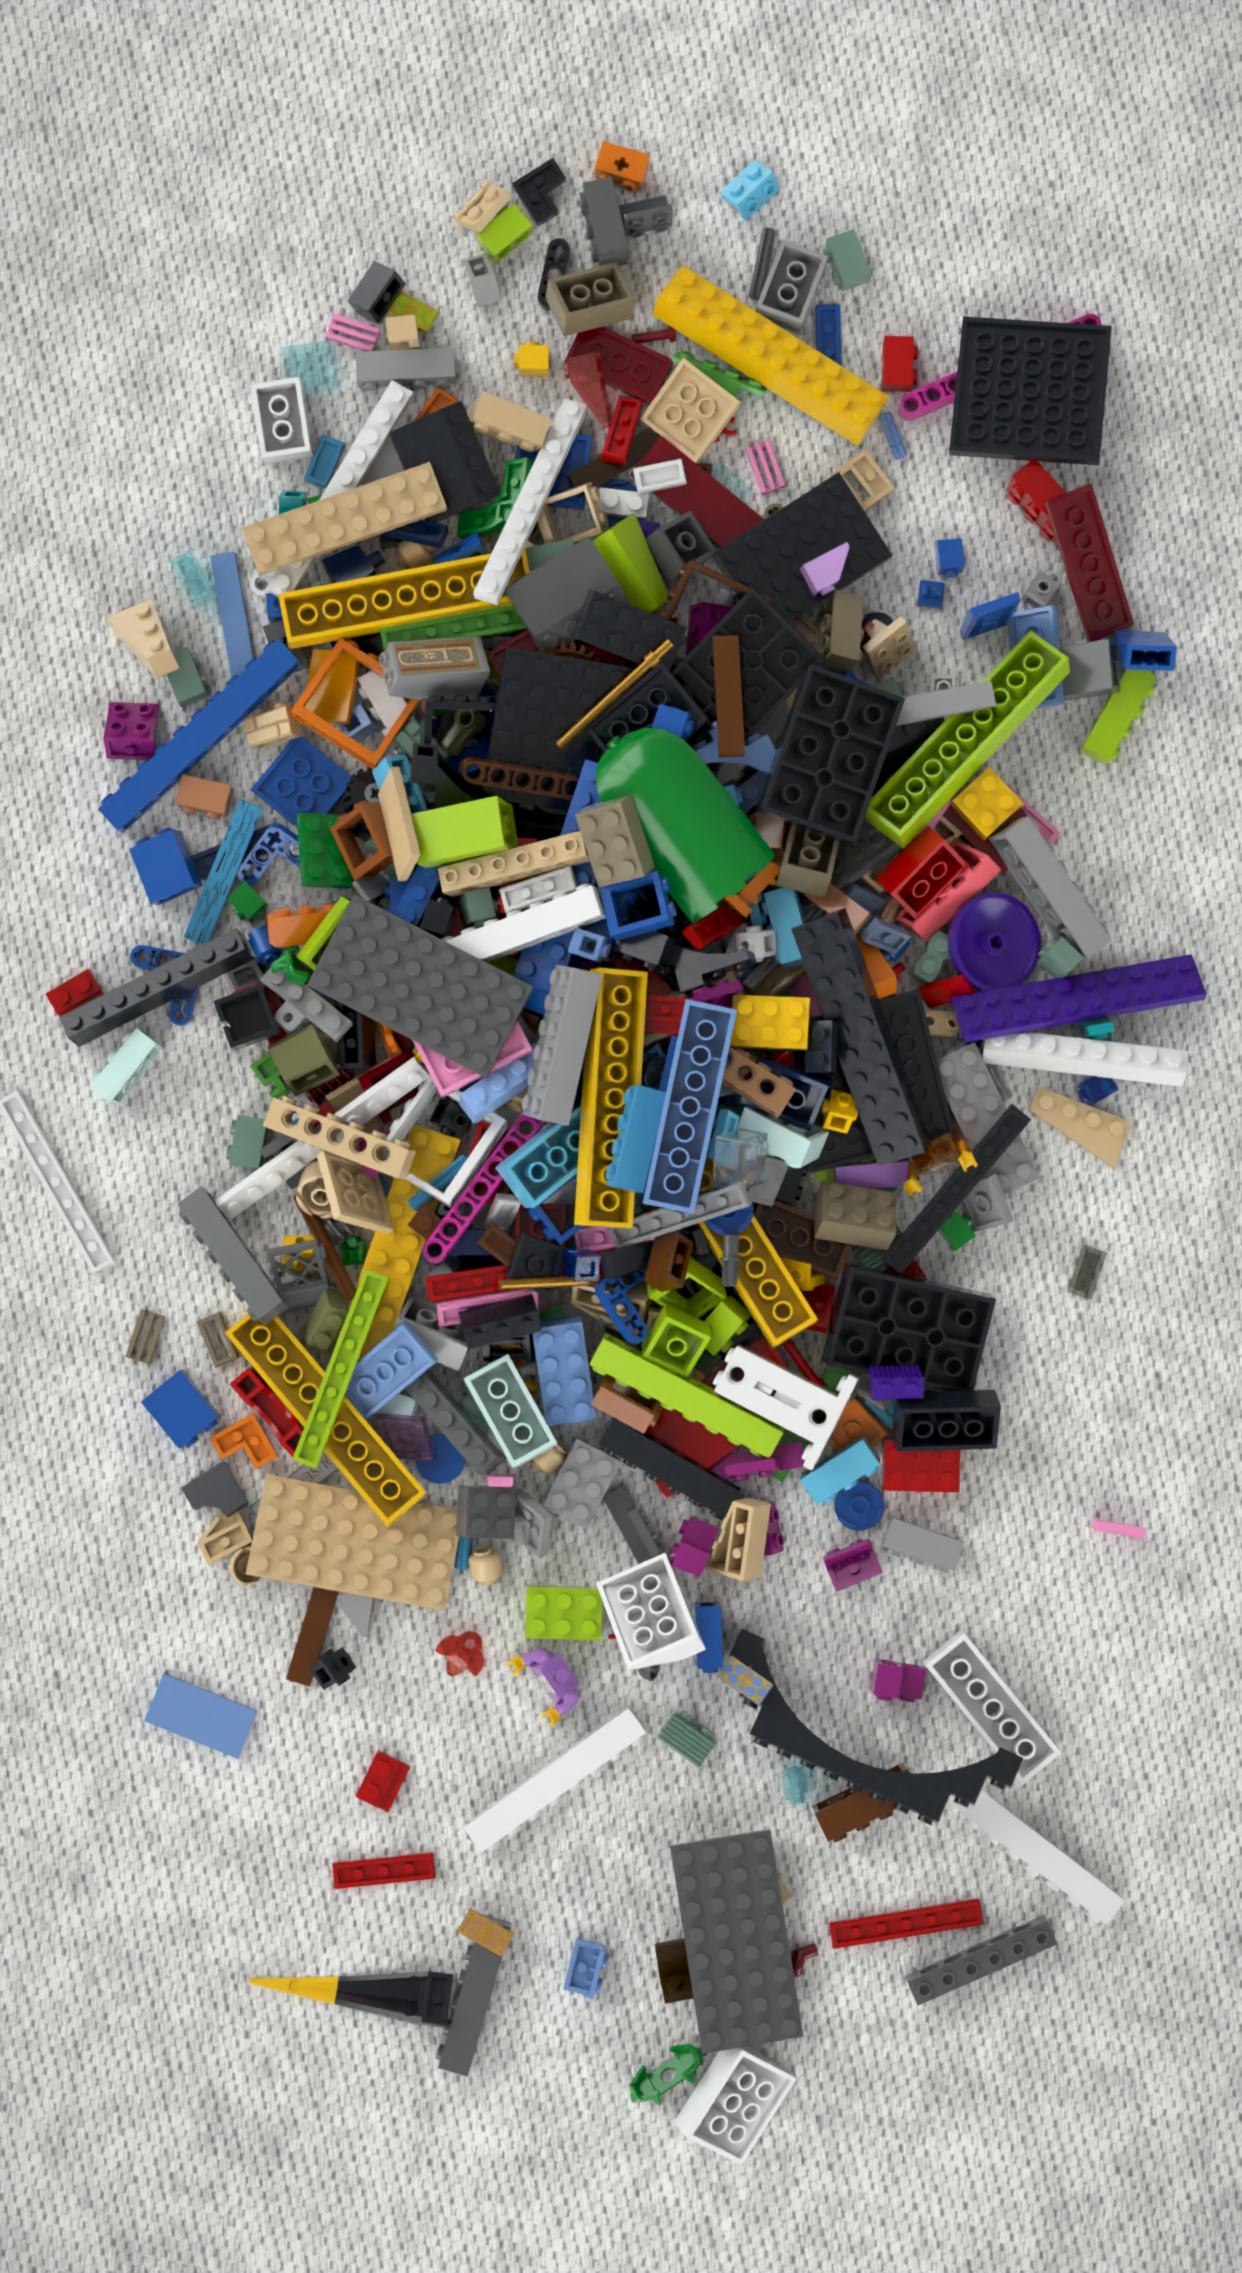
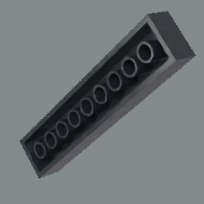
(863, 1037)

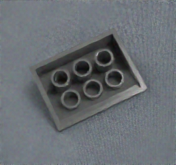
(555, 592)

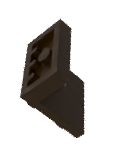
(673, 1970)

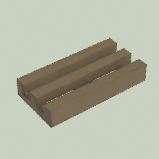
(138, 1356)
(226, 1359)

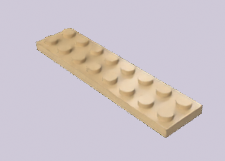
(344, 518)

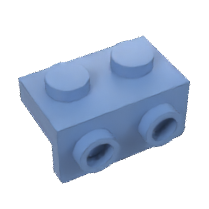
(585, 1968)

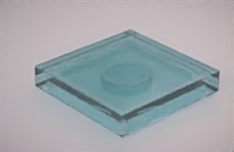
(313, 366)

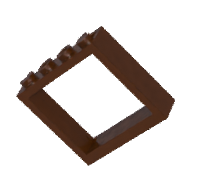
(685, 573)

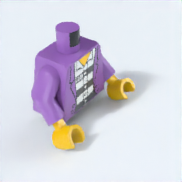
(553, 1676)

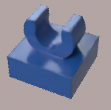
(930, 594)

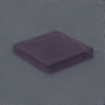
(407, 1436)

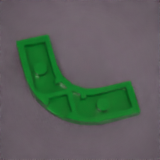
(494, 517)

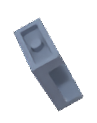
(876, 930)

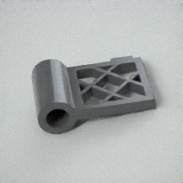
(304, 1290)

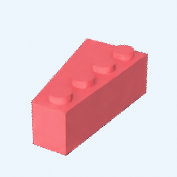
(964, 887)

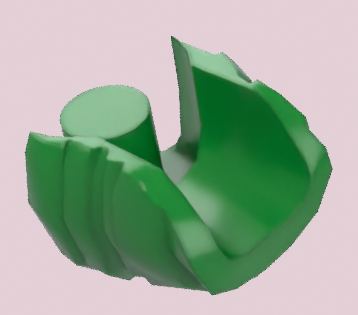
(353, 1250)

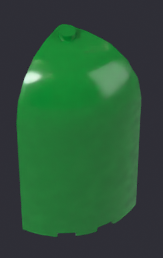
(686, 817)

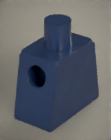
(352, 564)

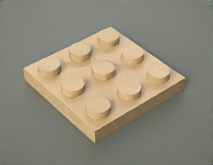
(690, 410)
(354, 1193)

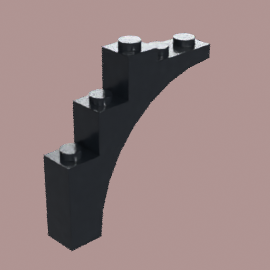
(692, 967)

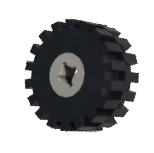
(361, 789)

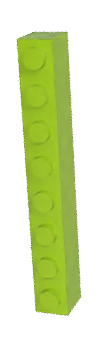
(686, 1396)

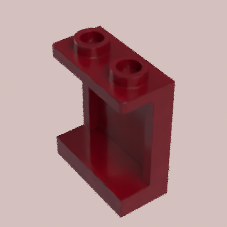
(377, 1074)

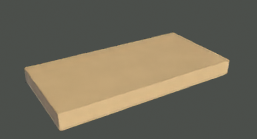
(399, 824)

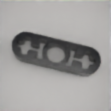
(564, 257)

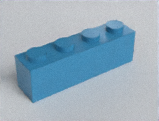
(635, 1138)

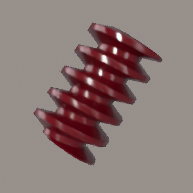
(323, 1089)

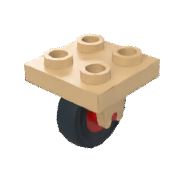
(885, 641)

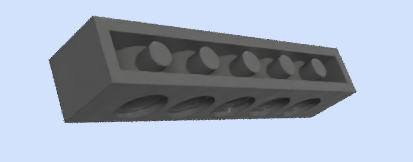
(981, 1960)

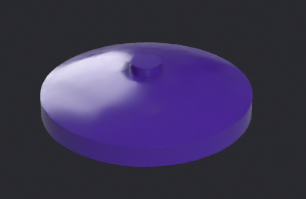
(994, 941)

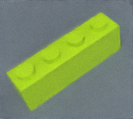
(1117, 715)

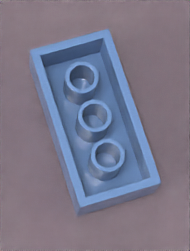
(564, 1371)

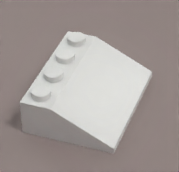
(650, 1614)
(734, 2102)

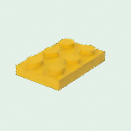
(771, 1022)

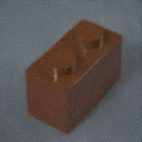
(669, 1261)

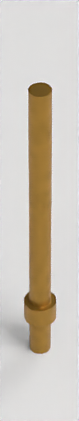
(652, 659)
(546, 1282)

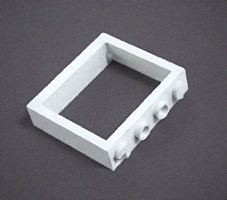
(475, 1161)

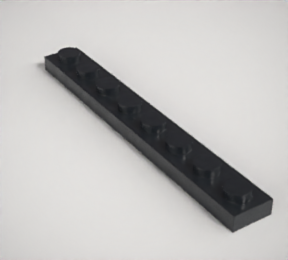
(956, 1189)

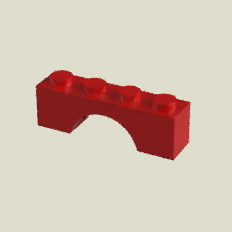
(265, 1402)

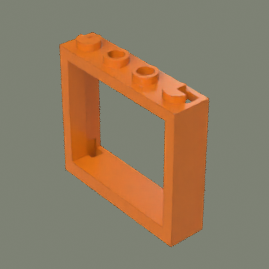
(333, 734)

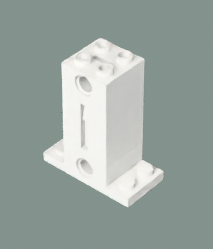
(784, 1397)

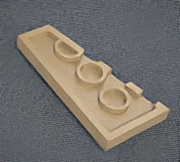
(1088, 1126)

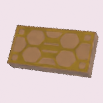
(485, 1932)

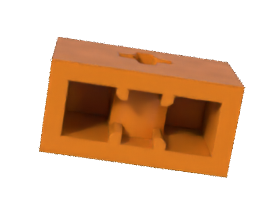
(613, 157)

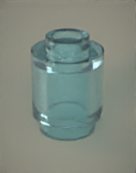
(795, 1784)

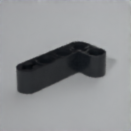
(626, 1260)

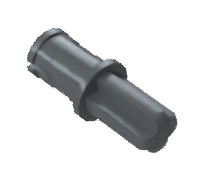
(730, 1260)

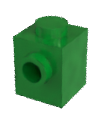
(248, 903)
(957, 1231)

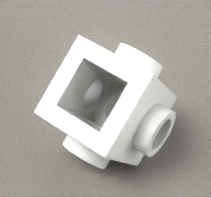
(758, 941)

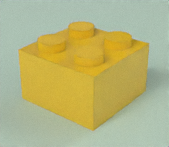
(986, 803)

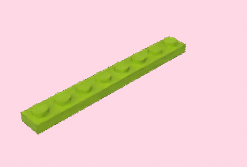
(340, 1369)

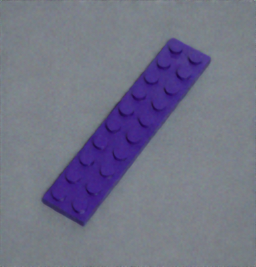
(1078, 998)

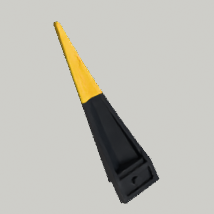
(406, 1997)

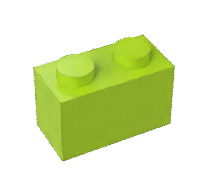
(504, 232)
(725, 1322)

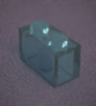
(193, 579)

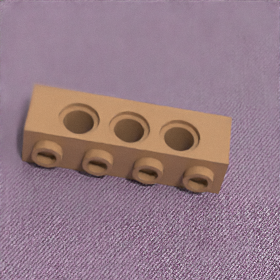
(750, 1089)

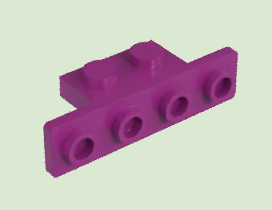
(745, 1464)

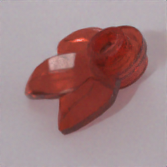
(459, 1655)

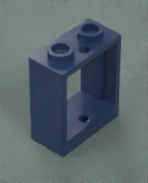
(467, 1249)

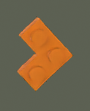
(247, 1435)

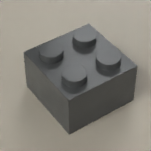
(678, 543)
(486, 1512)

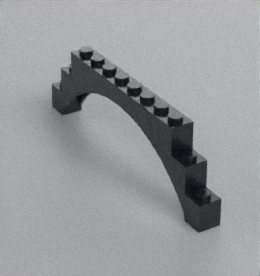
(451, 789)
(914, 1792)

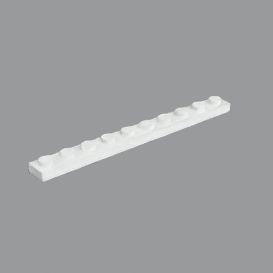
(352, 469)
(530, 502)
(301, 1153)

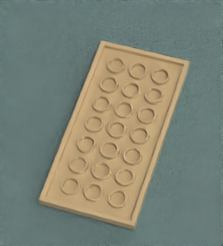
(339, 1544)

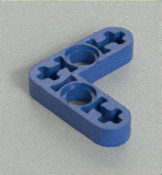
(280, 846)
(146, 964)
(618, 1296)

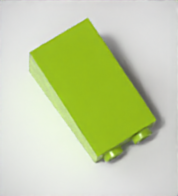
(633, 564)
(464, 831)

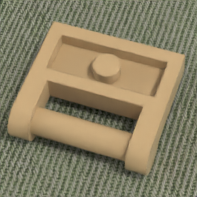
(482, 207)
(869, 477)

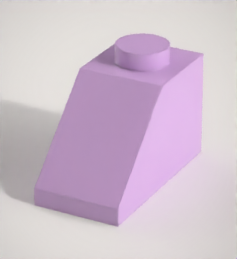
(825, 570)

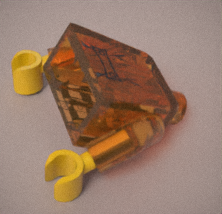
(943, 1153)

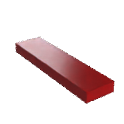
(383, 1870)

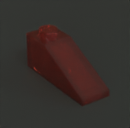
(588, 380)

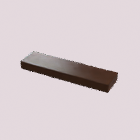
(312, 1635)

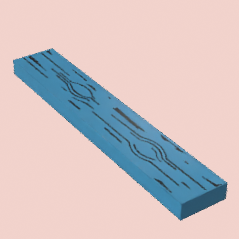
(223, 872)

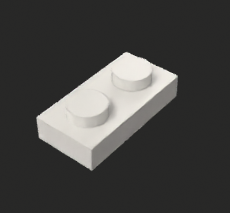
(623, 503)

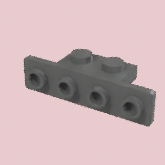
(632, 1524)

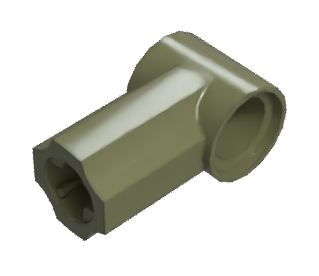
(462, 730)

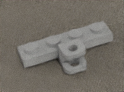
(304, 1006)

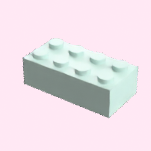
(510, 1412)

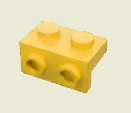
(802, 1274)

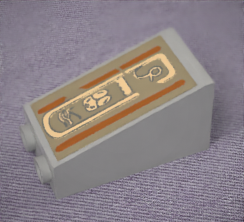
(435, 667)

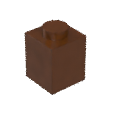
(424, 1222)

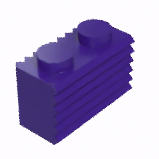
(896, 1382)

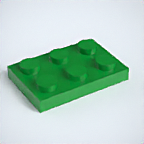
(319, 854)

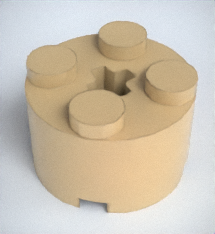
(311, 1192)

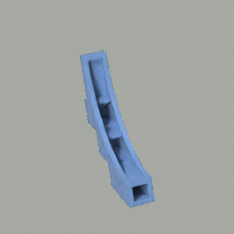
(758, 750)

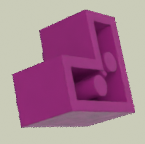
(693, 1546)
(897, 1679)

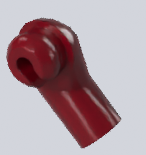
(799, 1957)

